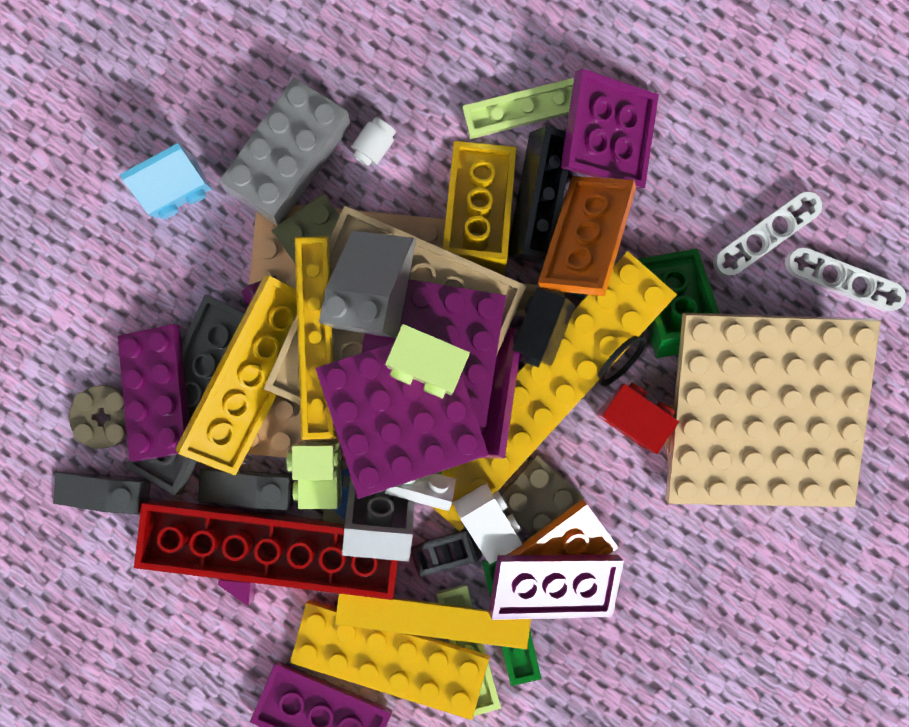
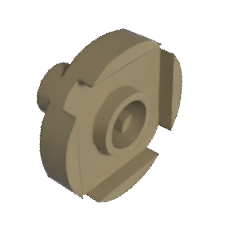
(83, 420)

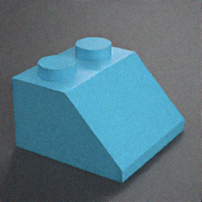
(167, 182)

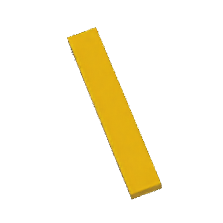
(314, 338)
(431, 620)

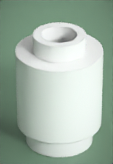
(373, 142)

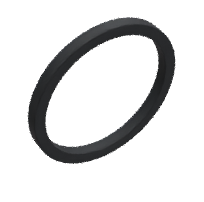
(604, 382)

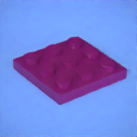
(609, 128)

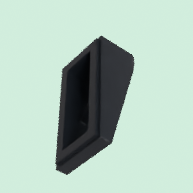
(472, 549)

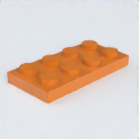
(587, 235)

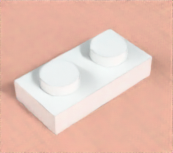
(429, 490)

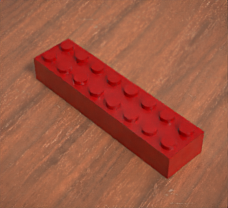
(256, 549)

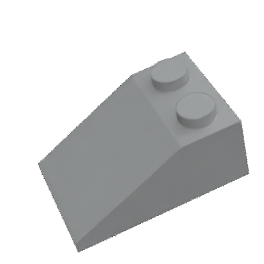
(369, 284)
(378, 526)

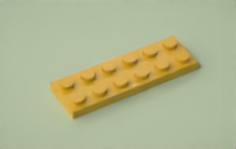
(236, 396)
(391, 662)

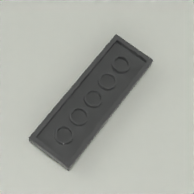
(202, 352)

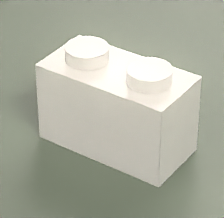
(487, 522)

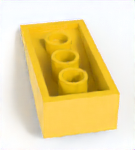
(480, 203)

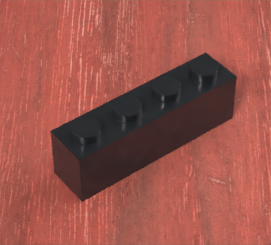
(539, 196)

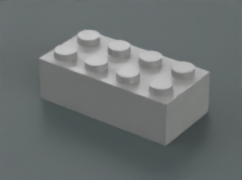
(286, 151)

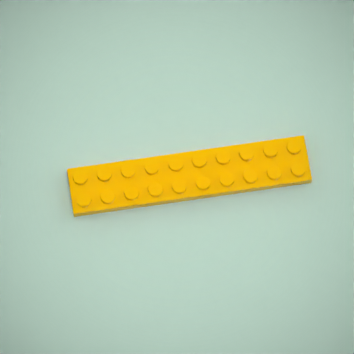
(550, 392)

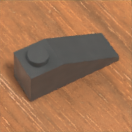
(247, 489)
(101, 492)

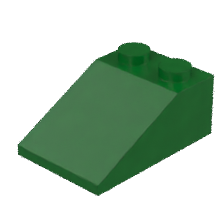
(688, 279)

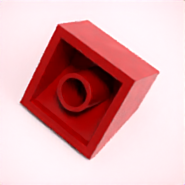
(638, 417)

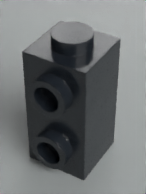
(542, 328)

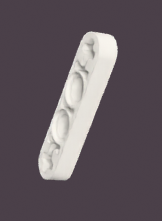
(766, 233)
(843, 283)

